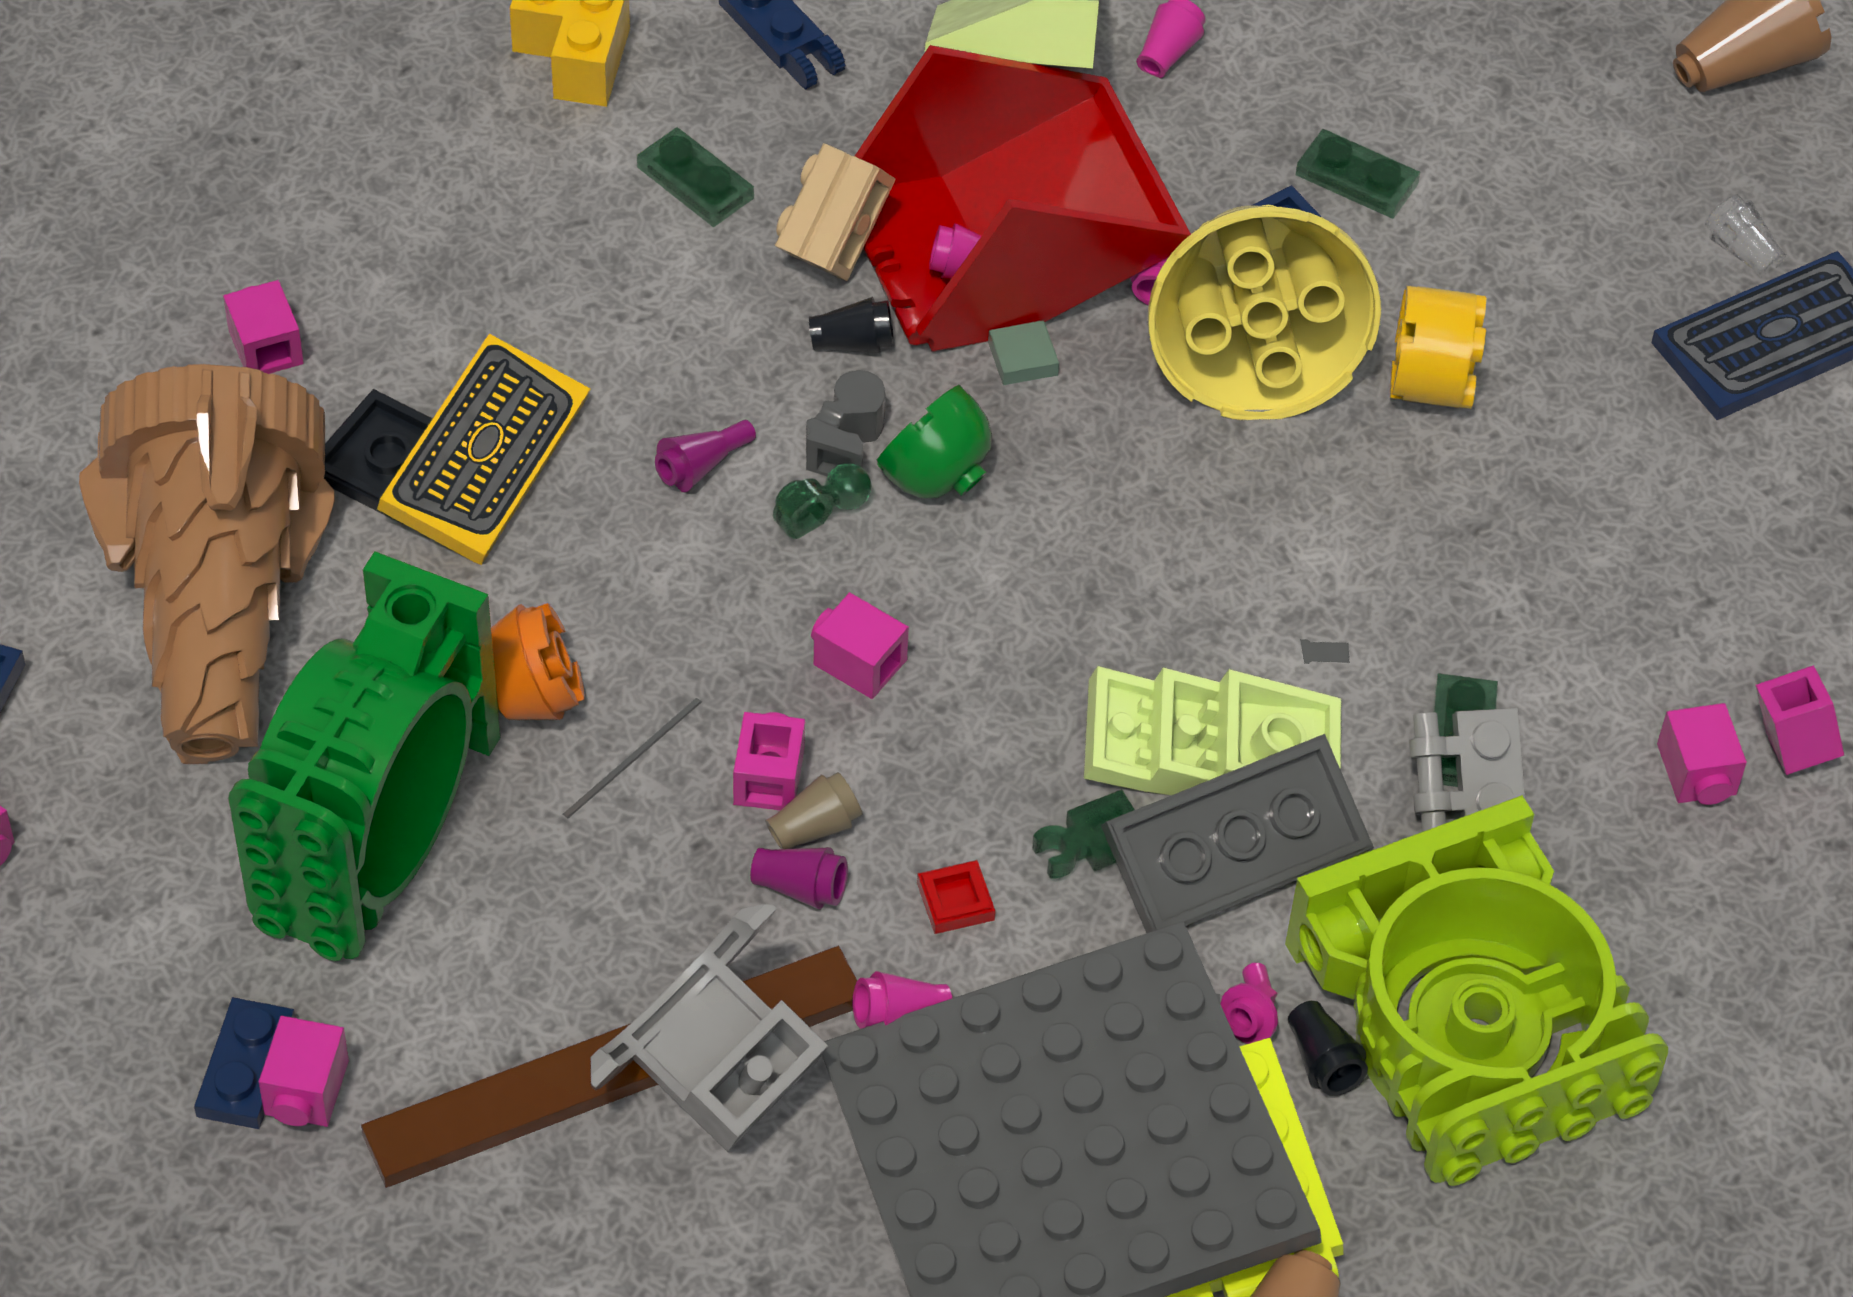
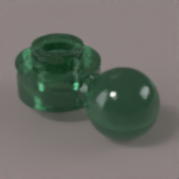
(808, 504)

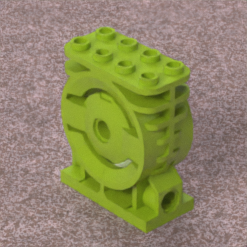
(1499, 949)

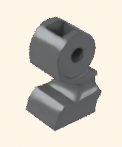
(846, 423)

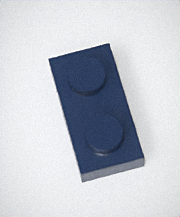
(231, 1082)

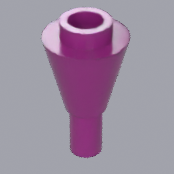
(691, 457)

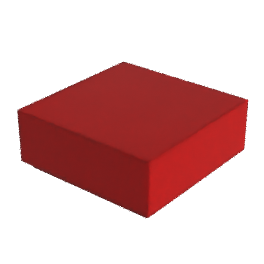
(956, 897)

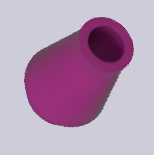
(803, 874)

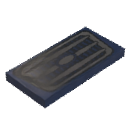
(1764, 337)

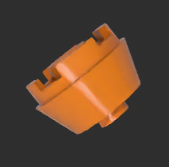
(534, 666)

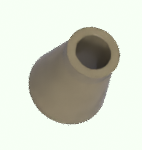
(816, 812)

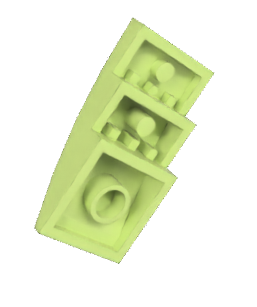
(1193, 729)

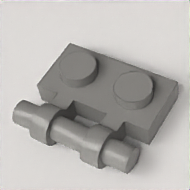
(1486, 763)

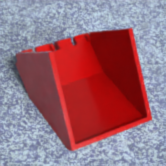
(1032, 166)

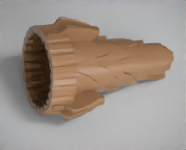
(215, 500)

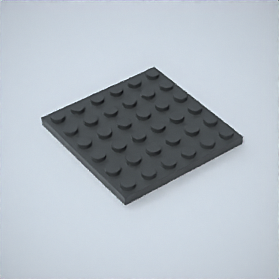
(1071, 1133)

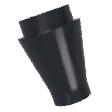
(854, 327)
(1328, 1051)

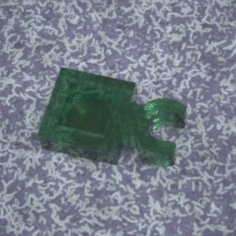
(1082, 836)

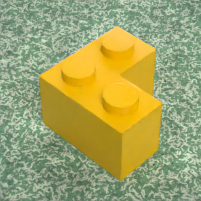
(579, 37)

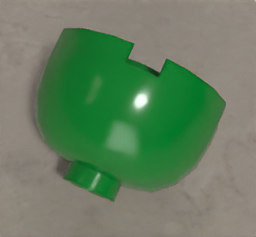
(941, 448)

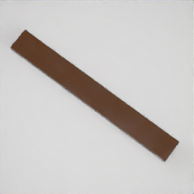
(560, 1082)

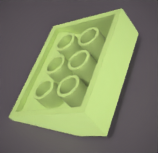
(1019, 30)

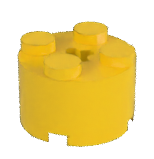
(1438, 346)

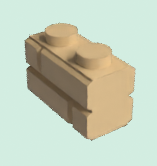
(833, 211)

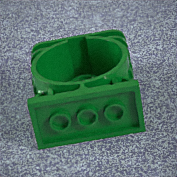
(366, 760)

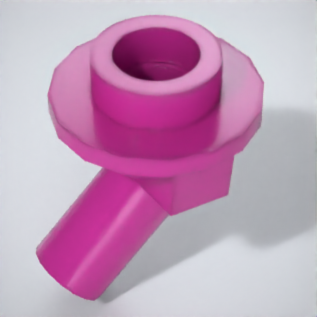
(1251, 1005)

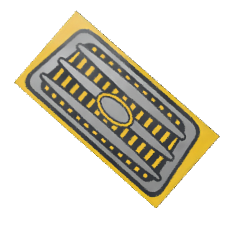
(483, 449)

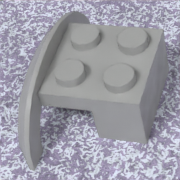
(716, 1040)

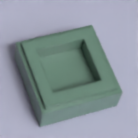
(1023, 352)

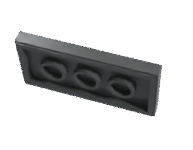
(1237, 835)

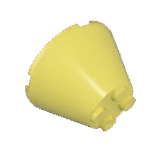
(1263, 312)

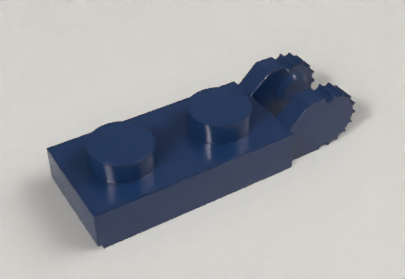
(786, 37)

